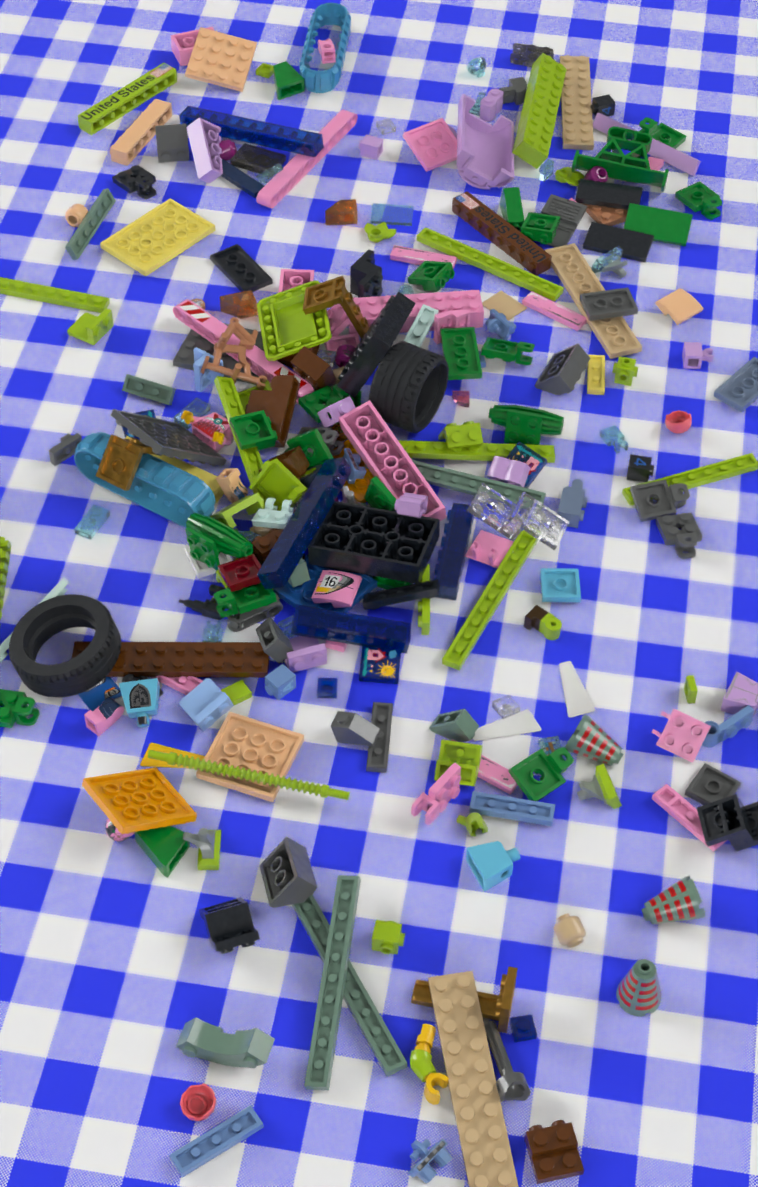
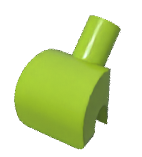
(473, 822)

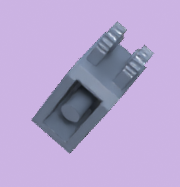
(572, 502)

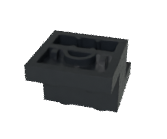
(366, 276)
(730, 821)
(229, 925)

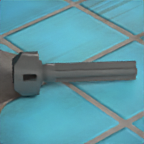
(511, 1084)

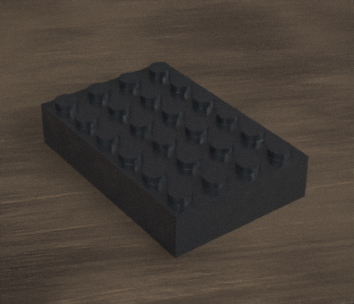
(375, 344)
(374, 542)

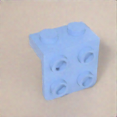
(206, 704)

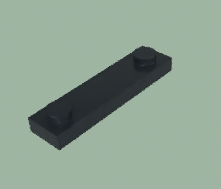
(401, 594)

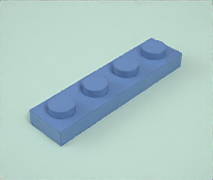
(512, 808)
(216, 1141)

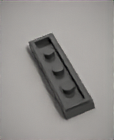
(378, 755)

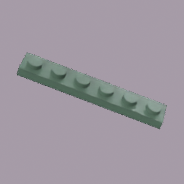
(90, 224)

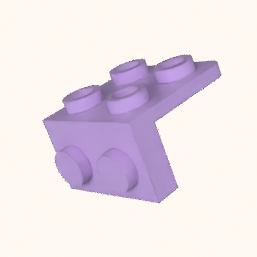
(306, 654)

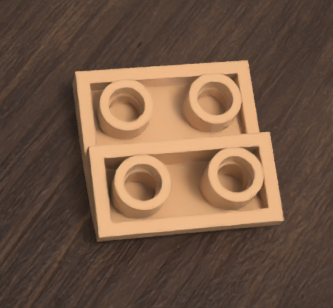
(679, 306)

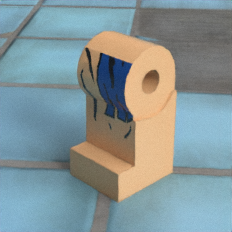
(232, 484)

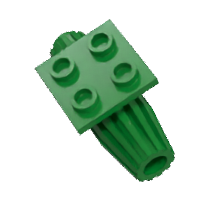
(525, 423)
(210, 537)

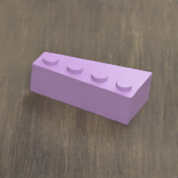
(205, 148)

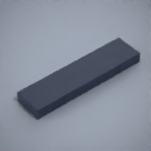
(241, 179)

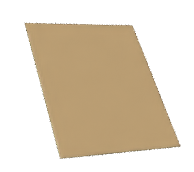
(504, 304)

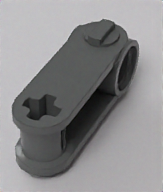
(254, 616)

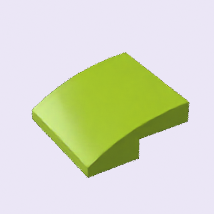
(464, 755)

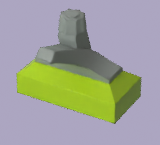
(600, 787)
(209, 847)

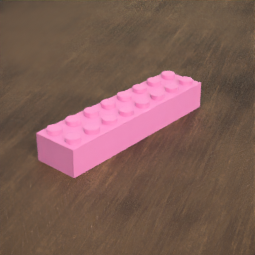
(441, 301)
(387, 457)

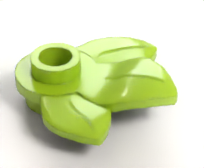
(566, 175)
(378, 232)

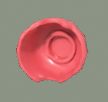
(678, 421)
(198, 1102)

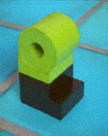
(543, 622)

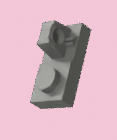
(64, 449)

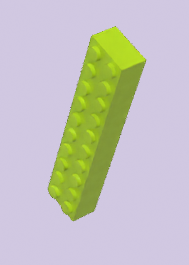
(539, 111)

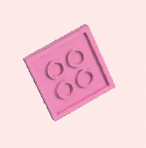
(432, 144)

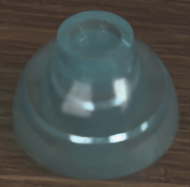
(477, 66)

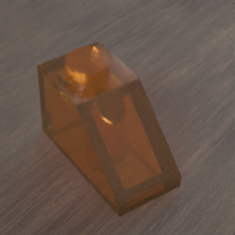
(342, 213)
(239, 304)

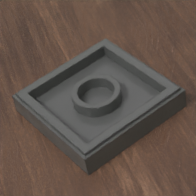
(711, 785)

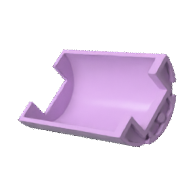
(483, 148)

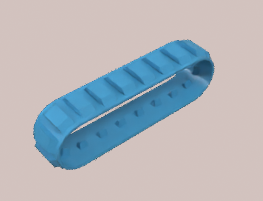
(328, 79)
(155, 485)

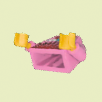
(211, 429)

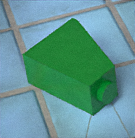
(287, 80)
(512, 207)
(163, 847)

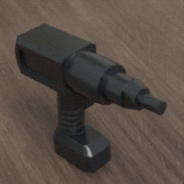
(208, 607)

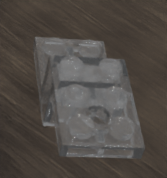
(514, 517)

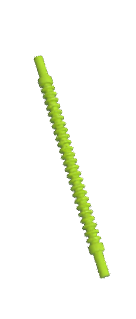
(324, 790)

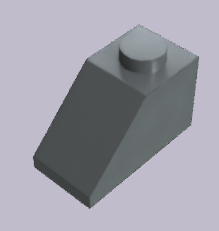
(273, 640)
(354, 729)

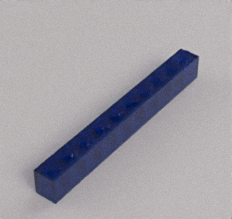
(258, 132)
(304, 523)

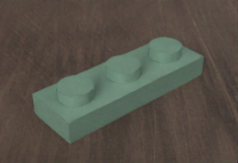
(148, 389)

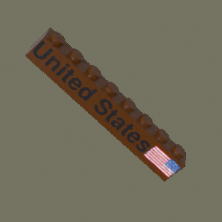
(501, 233)

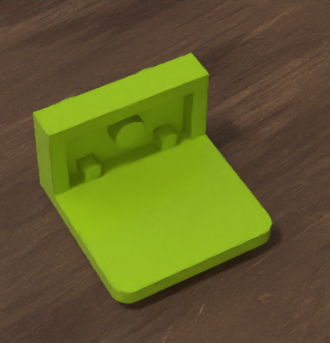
(92, 328)
(462, 435)

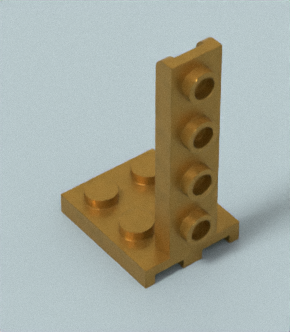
(332, 293)
(121, 461)
(492, 1006)

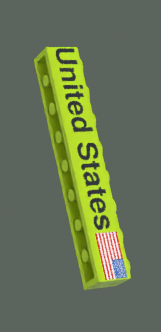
(127, 98)

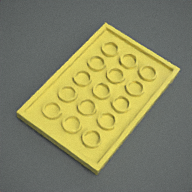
(157, 237)

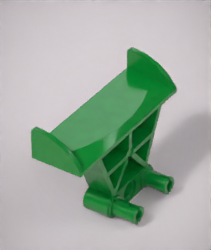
(624, 167)

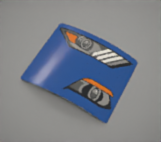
(99, 693)

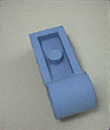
(728, 728)

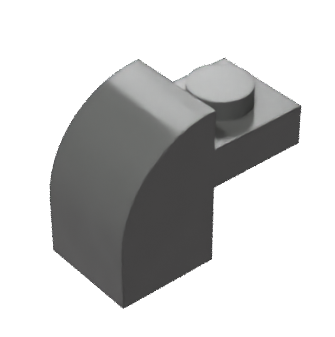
(515, 91)

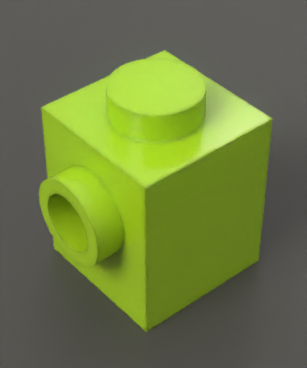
(387, 937)

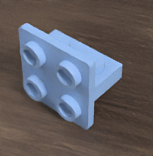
(203, 380)

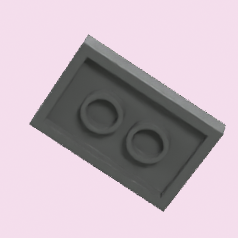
(608, 304)

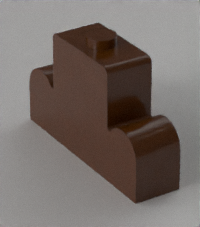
(277, 404)

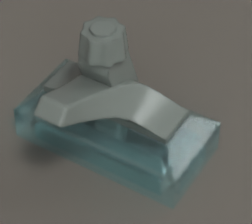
(610, 262)

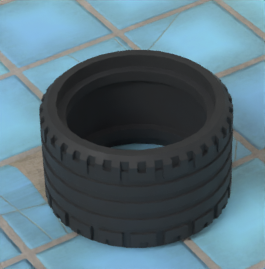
(409, 386)

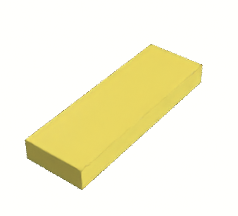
(596, 375)

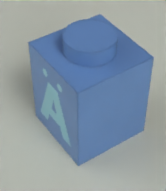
(280, 682)

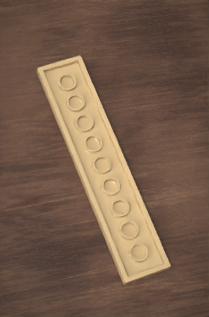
(576, 104)
(579, 279)
(472, 1081)

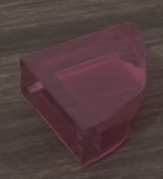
(461, 398)

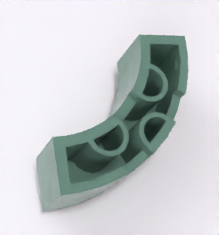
(209, 1043)

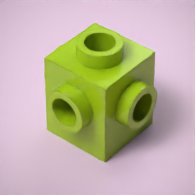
(625, 367)

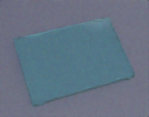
(392, 214)

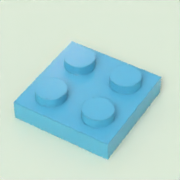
(560, 585)

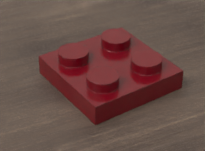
(240, 572)

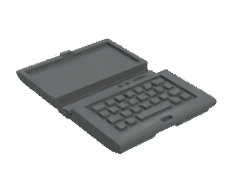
(570, 216)

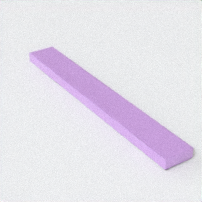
(658, 149)

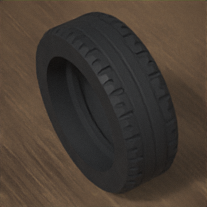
(49, 619)

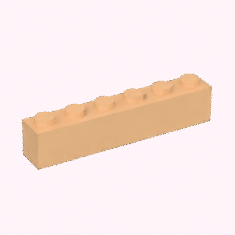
(140, 132)

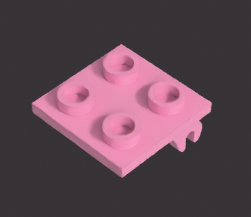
(489, 548)
(682, 734)

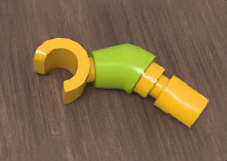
(423, 1067)

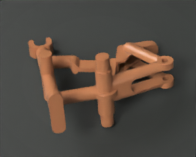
(247, 341)

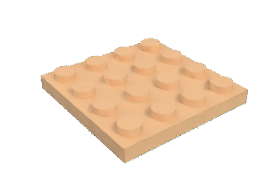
(221, 59)
(253, 746)

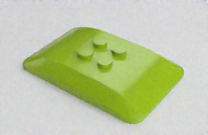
(285, 325)

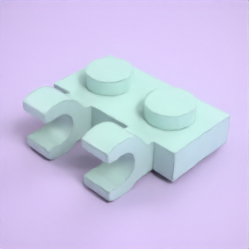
(270, 517)

